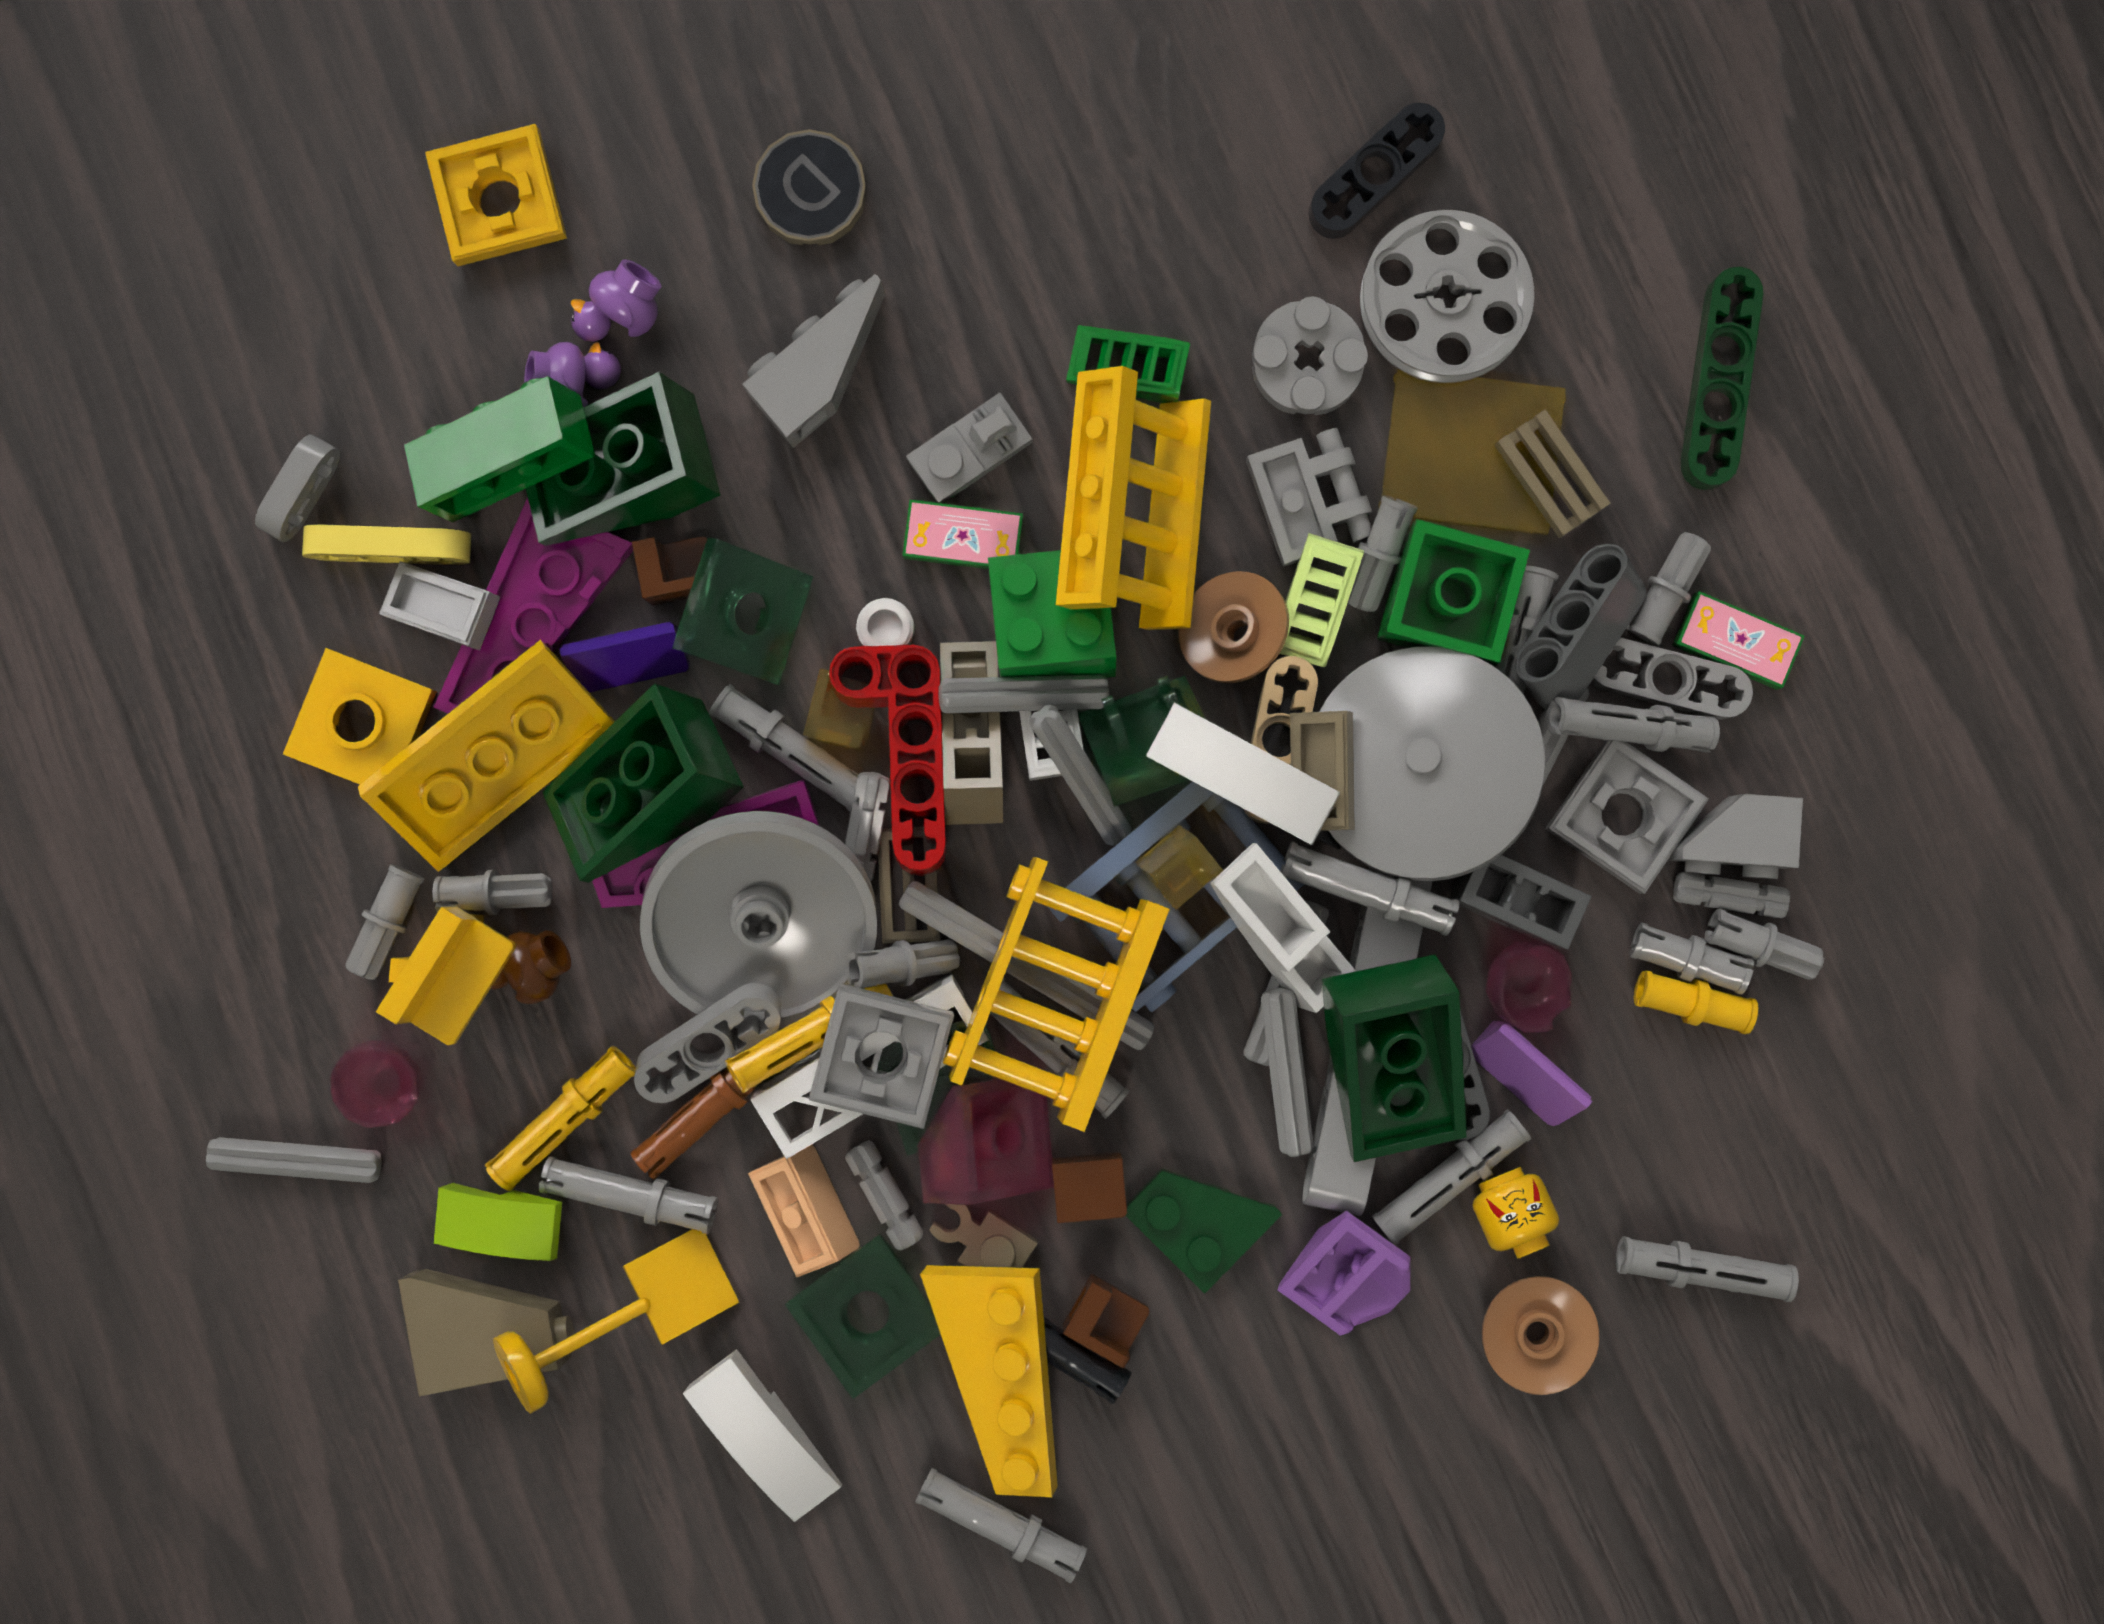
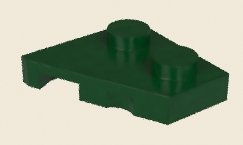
(1199, 1224)

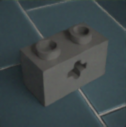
(1523, 901)

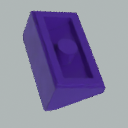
(625, 657)

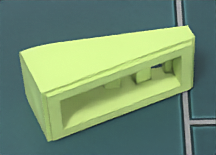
(1315, 546)

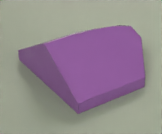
(1347, 1275)

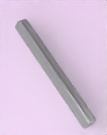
(984, 941)

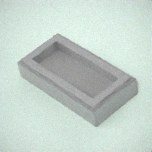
(439, 605)

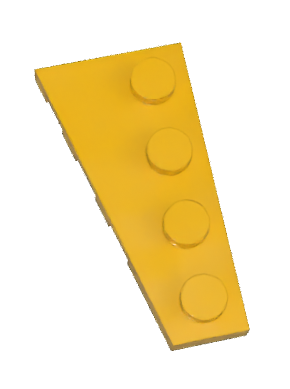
(999, 1358)

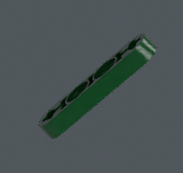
(1715, 377)

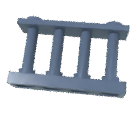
(1121, 865)

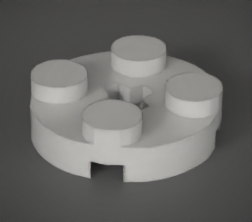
(1308, 324)

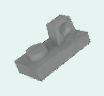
(969, 449)

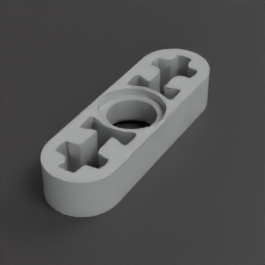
(1704, 703)
(698, 1066)

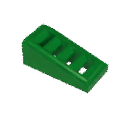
(1130, 342)

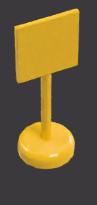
(675, 1288)

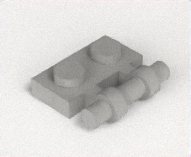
(1292, 497)

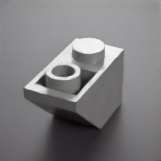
(1745, 832)

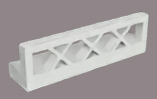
(798, 1079)

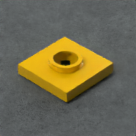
(468, 168)
(398, 710)

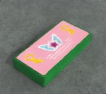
(960, 534)
(1738, 639)

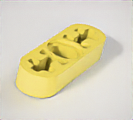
(386, 544)

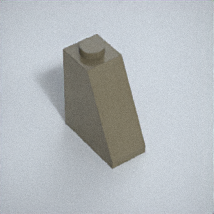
(455, 1323)

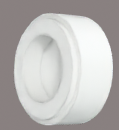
(885, 623)

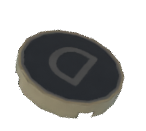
(809, 187)

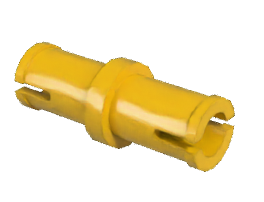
(1695, 1002)

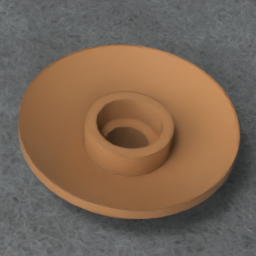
(1217, 613)
(1560, 1355)

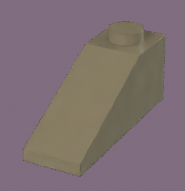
(971, 742)

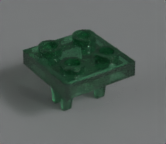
(1124, 733)

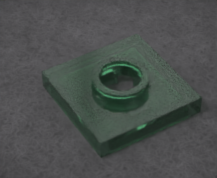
(709, 622)
(857, 1356)

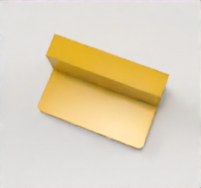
(447, 975)

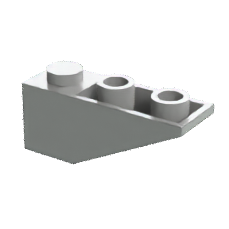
(811, 374)

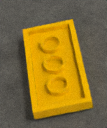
(486, 756)

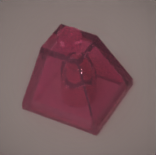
(986, 1145)

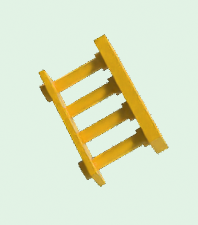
(1098, 492)
(1095, 1037)

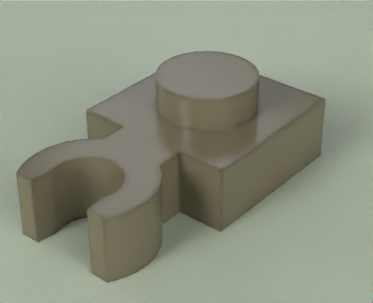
(988, 1243)

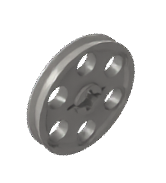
(1462, 275)

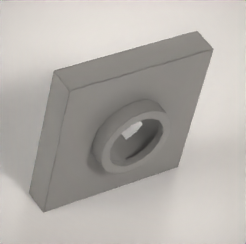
(1666, 805)
(894, 1095)

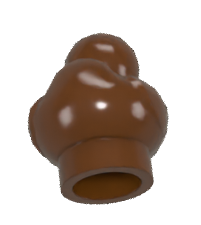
(534, 966)

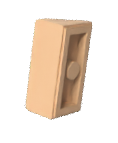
(805, 1211)

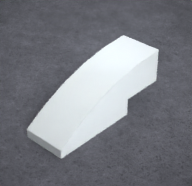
(1243, 774)
(1280, 926)
(762, 1436)

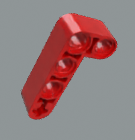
(905, 760)

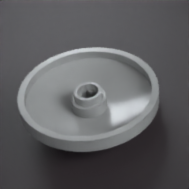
(1440, 763)
(760, 905)

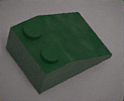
(644, 468)
(642, 783)
(1397, 1056)

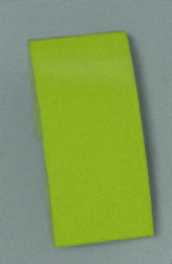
(497, 1224)

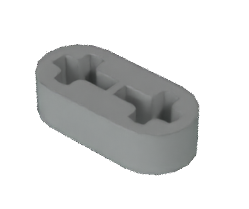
(297, 488)

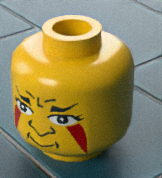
(1515, 1212)

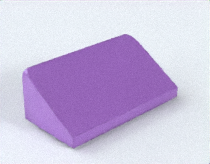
(1529, 1074)

